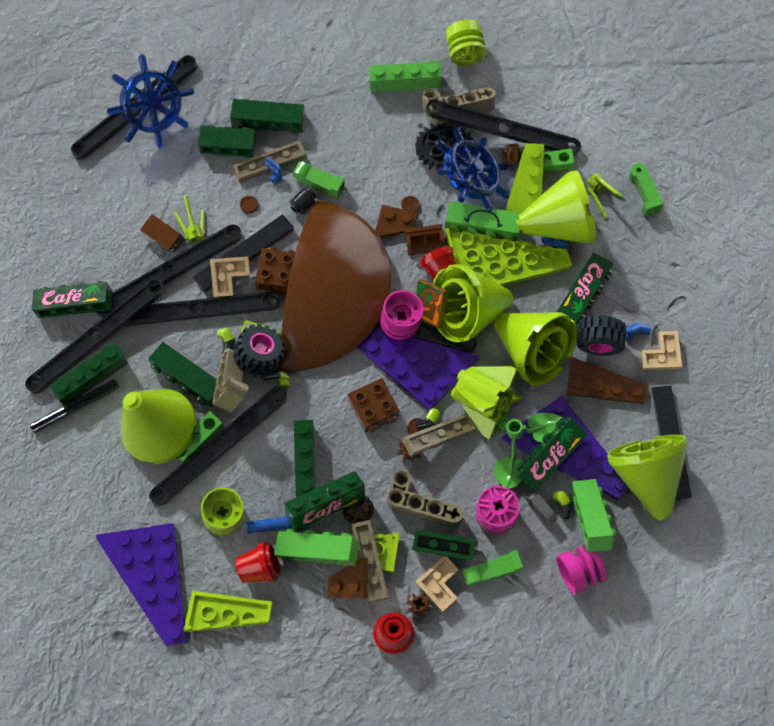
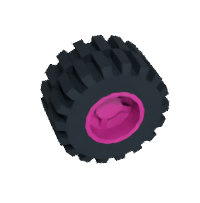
(601, 335)
(259, 350)

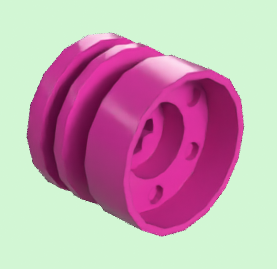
(401, 305)
(497, 521)
(579, 568)

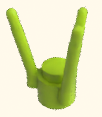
(597, 183)
(194, 232)

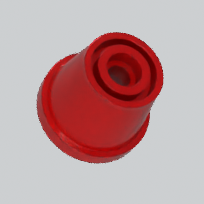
(437, 260)
(258, 564)
(393, 642)

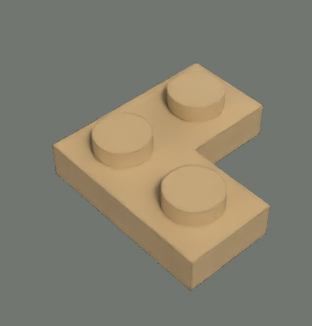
(223, 271)
(667, 356)
(434, 581)

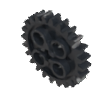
(426, 147)

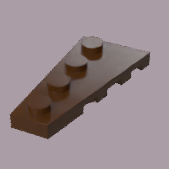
(599, 383)

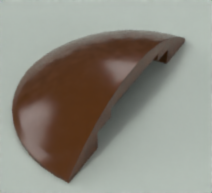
(333, 288)

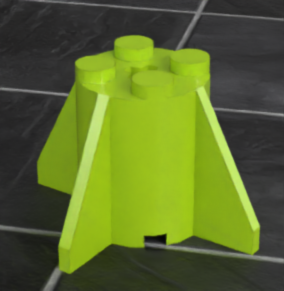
(486, 394)

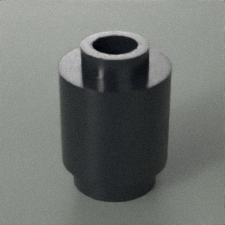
(302, 200)

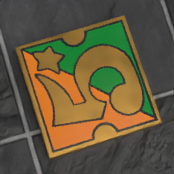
(434, 302)

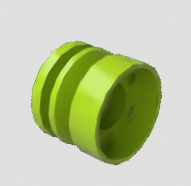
(466, 42)
(219, 500)

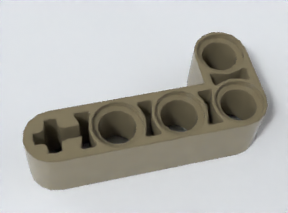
(479, 100)
(229, 385)
(426, 503)

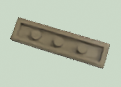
(283, 156)
(439, 434)
(368, 549)

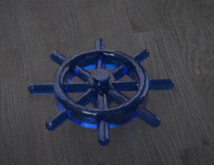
(150, 101)
(472, 169)

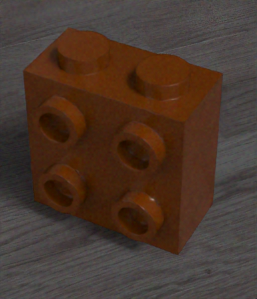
(274, 270)
(374, 406)

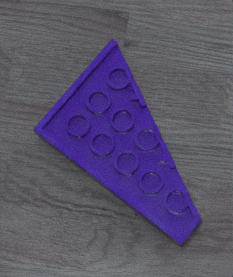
(417, 365)
(585, 461)
(151, 571)

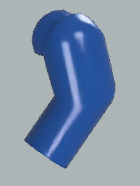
(275, 169)
(554, 243)
(636, 328)

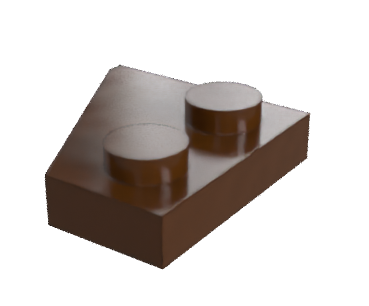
(394, 221)
(349, 581)

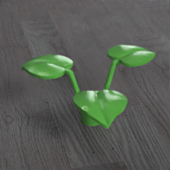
(539, 425)

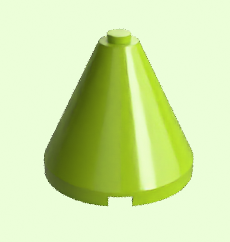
(561, 212)
(471, 302)
(537, 343)
(157, 424)
(652, 471)

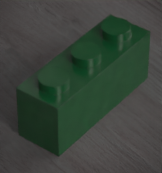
(227, 141)
(444, 544)

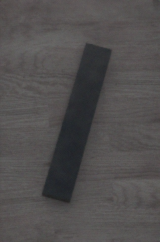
(250, 247)
(668, 425)

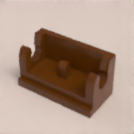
(162, 233)
(424, 239)

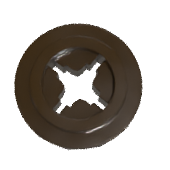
(367, 508)

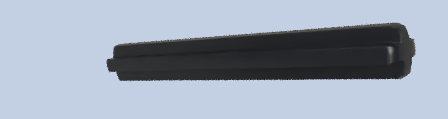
(74, 406)

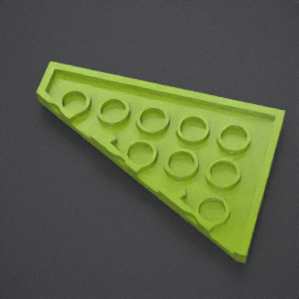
(505, 259)

